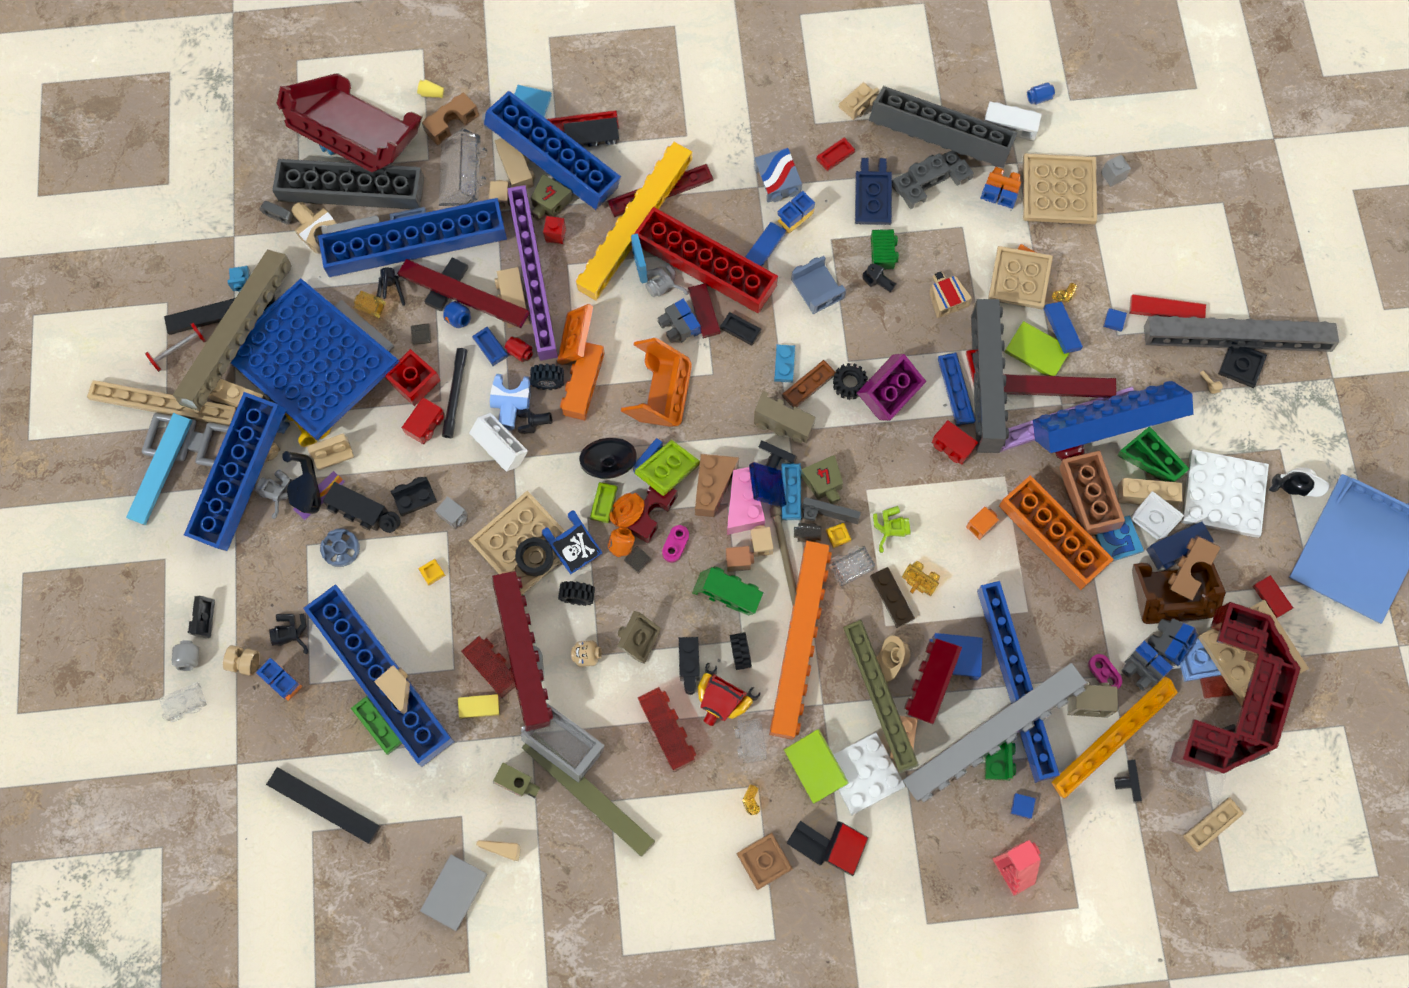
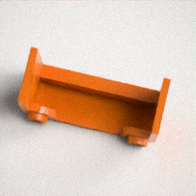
(668, 384)

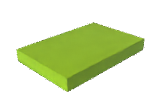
(1036, 350)
(667, 467)
(816, 766)

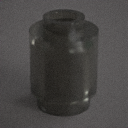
(808, 532)

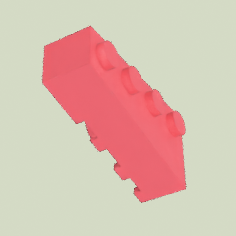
(1019, 866)

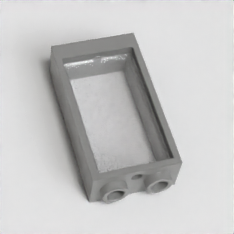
(565, 745)

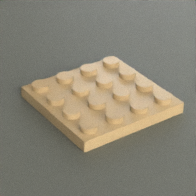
(1059, 189)
(502, 536)
(1231, 660)

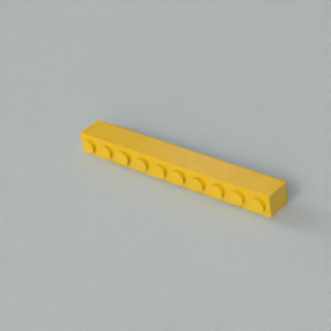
(618, 241)

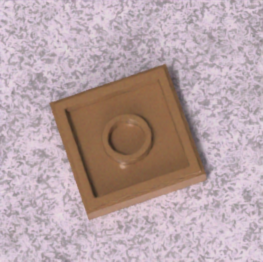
(764, 861)

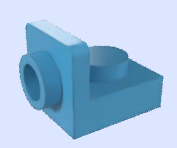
(238, 277)

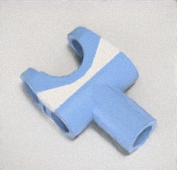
(510, 400)

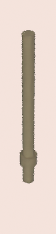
(776, 513)

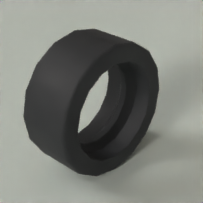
(530, 542)

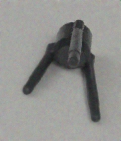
(387, 278)

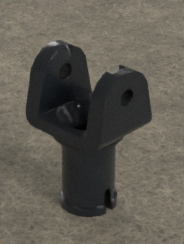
(877, 277)
(533, 420)

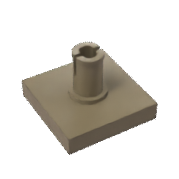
(638, 637)

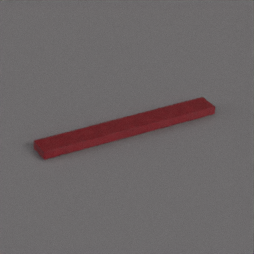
(463, 293)

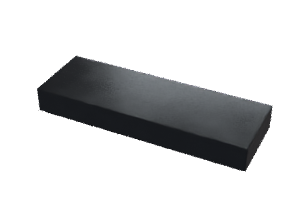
(455, 270)

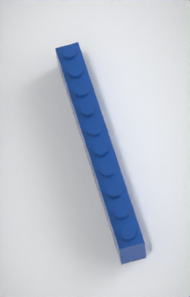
(1016, 677)

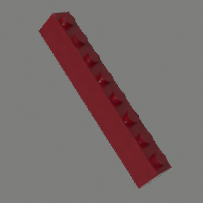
(521, 653)

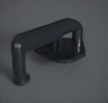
(304, 490)

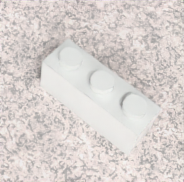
(1014, 119)
(498, 442)

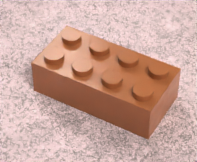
(1091, 493)

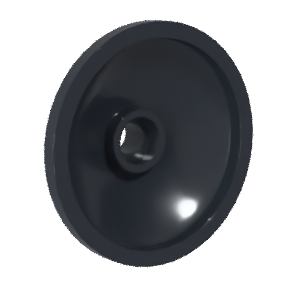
(608, 458)

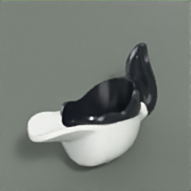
(1300, 482)

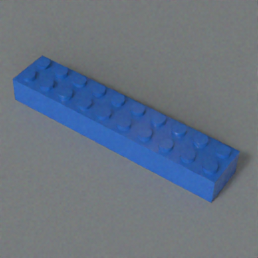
(412, 237)
(367, 661)

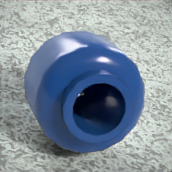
(457, 314)

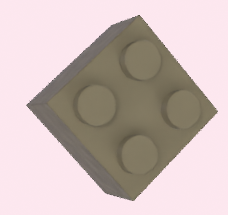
(1096, 701)

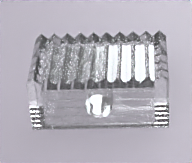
(852, 565)

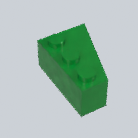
(1154, 457)
(728, 590)

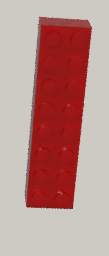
(706, 260)

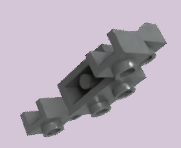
(928, 174)

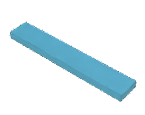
(159, 469)

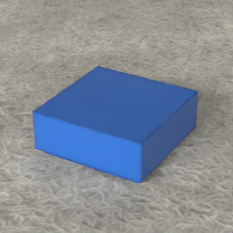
(1115, 319)
(1023, 806)

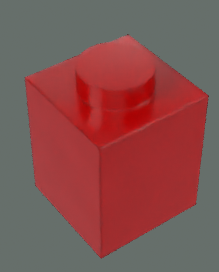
(554, 230)

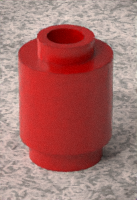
(519, 349)

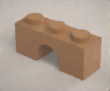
(459, 108)
(1199, 551)

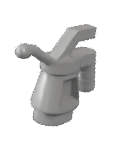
(661, 284)
(269, 489)

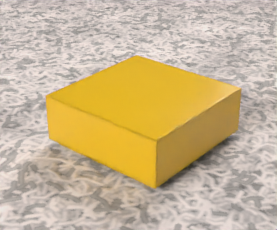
(838, 535)
(431, 572)

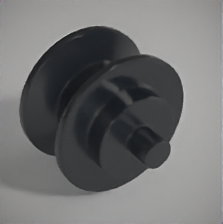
(389, 522)

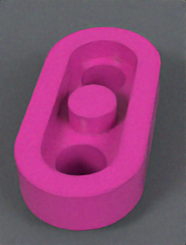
(676, 543)
(1106, 671)

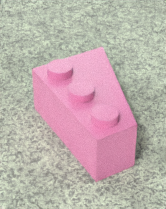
(743, 510)

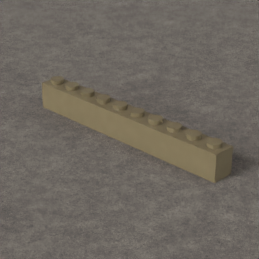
(232, 330)

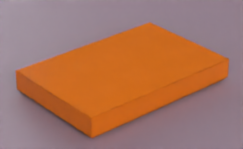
(575, 334)

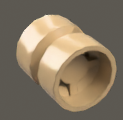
(241, 660)

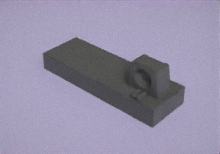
(813, 507)

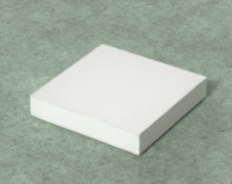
(1156, 516)

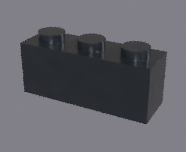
(593, 131)
(354, 506)

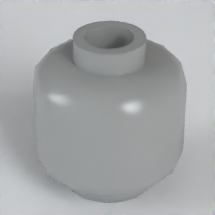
(185, 656)

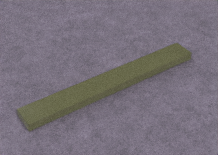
(881, 696)
(598, 804)

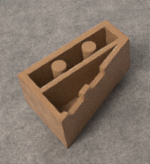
(713, 481)

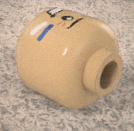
(586, 653)

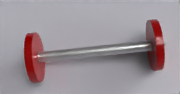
(153, 361)

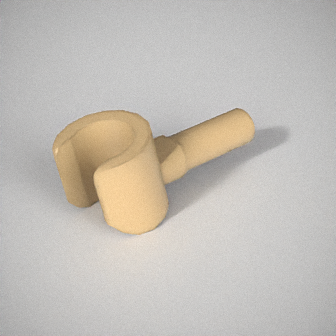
(1213, 387)

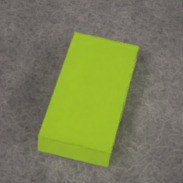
(603, 502)

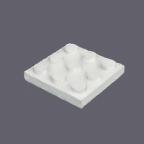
(868, 772)

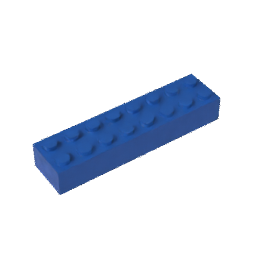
(552, 150)
(1112, 416)
(235, 471)

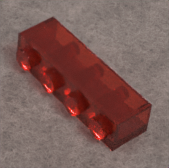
(666, 729)

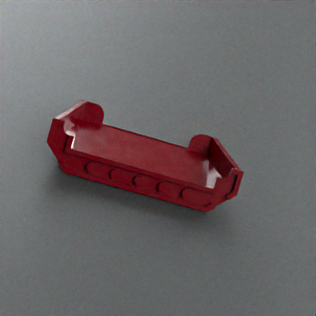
(344, 123)

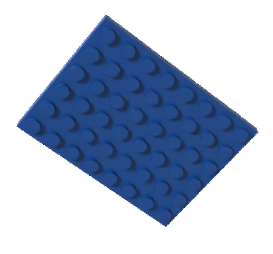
(311, 359)

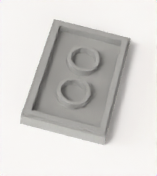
(453, 892)

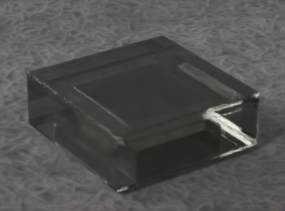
(421, 334)
(637, 559)

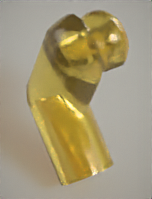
(1065, 295)
(749, 800)

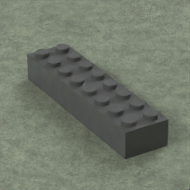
(942, 126)
(348, 184)
(989, 377)

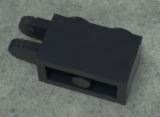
(689, 663)

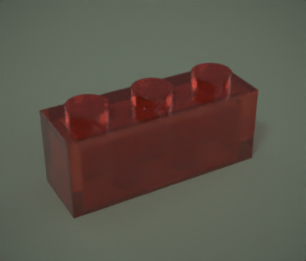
(490, 665)

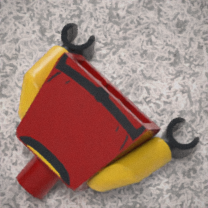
(722, 698)

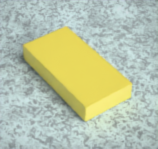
(478, 706)

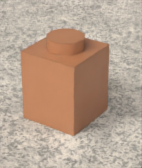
(739, 558)

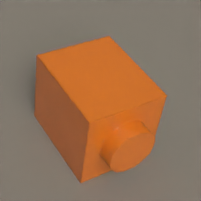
(982, 522)

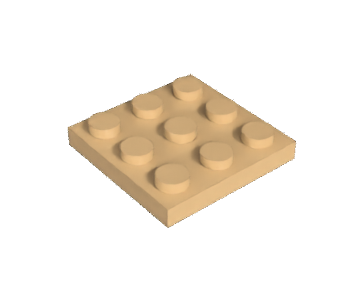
(1020, 277)

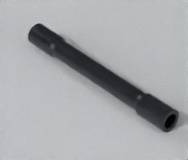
(449, 422)

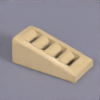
(504, 849)

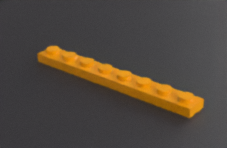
(1114, 737)

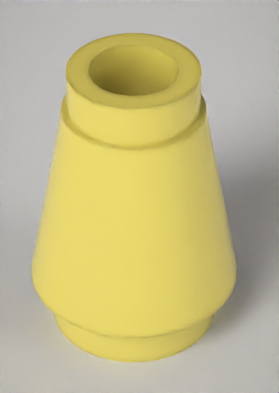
(429, 89)

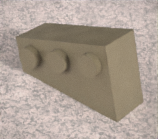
(782, 419)

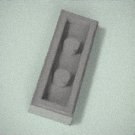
(350, 224)

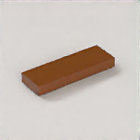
(809, 384)

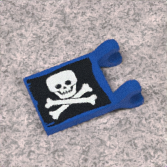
(574, 546)

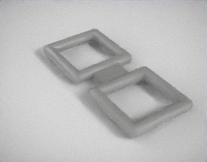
(193, 441)

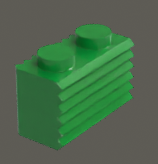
(883, 248)

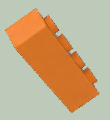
(582, 382)

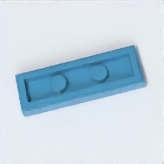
(792, 487)

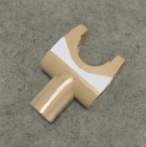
(311, 224)

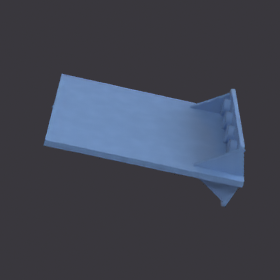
(1357, 549)

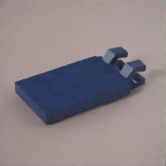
(873, 194)

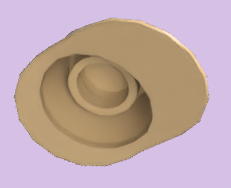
(893, 657)

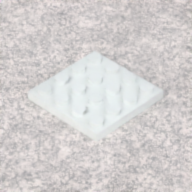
(1225, 493)

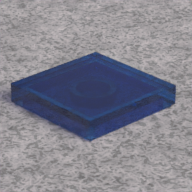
(767, 484)

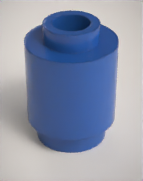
(1040, 93)

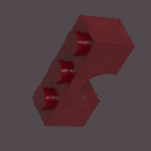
(645, 527)

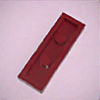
(704, 310)

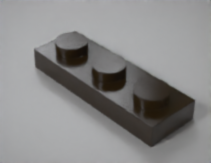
(892, 597)

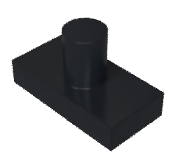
(776, 454)
(1130, 781)

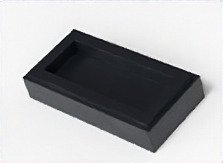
(740, 328)

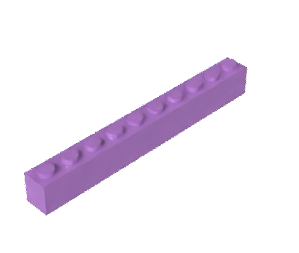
(532, 273)

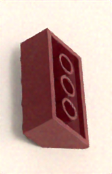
(933, 680)

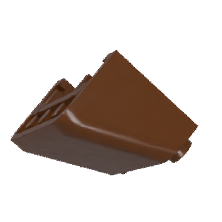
(1159, 602)

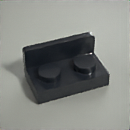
(413, 495)

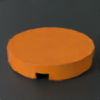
(627, 510)

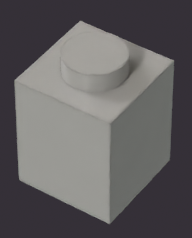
(1115, 170)
(452, 513)

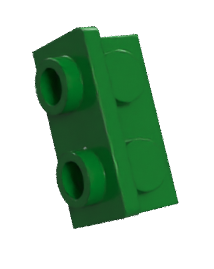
(1001, 765)

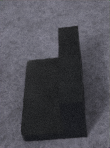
(809, 842)

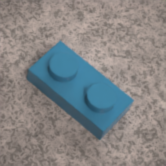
(784, 363)

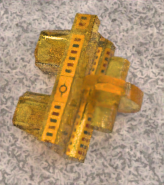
(919, 580)

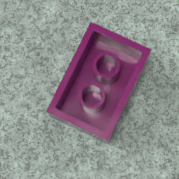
(891, 387)

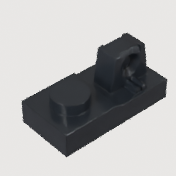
(202, 617)

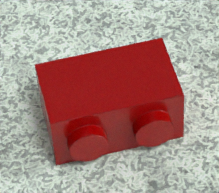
(423, 421)
(954, 442)

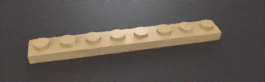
(158, 402)

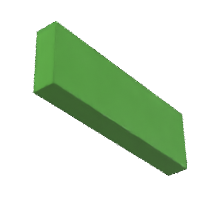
(376, 725)

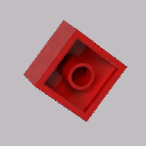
(413, 377)

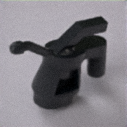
(284, 634)

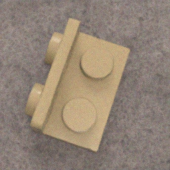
(858, 101)
(331, 451)

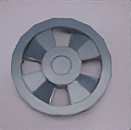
(339, 548)

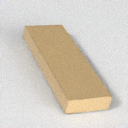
(1213, 824)

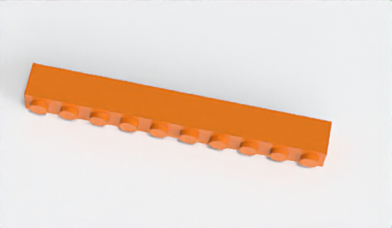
(799, 641)

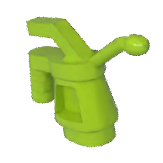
(894, 527)

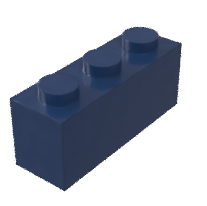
(1169, 550)

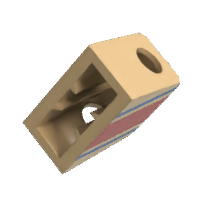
(948, 295)

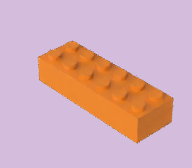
(1055, 532)

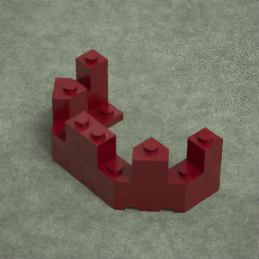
(1264, 702)

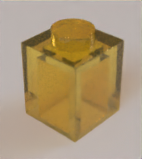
(369, 304)

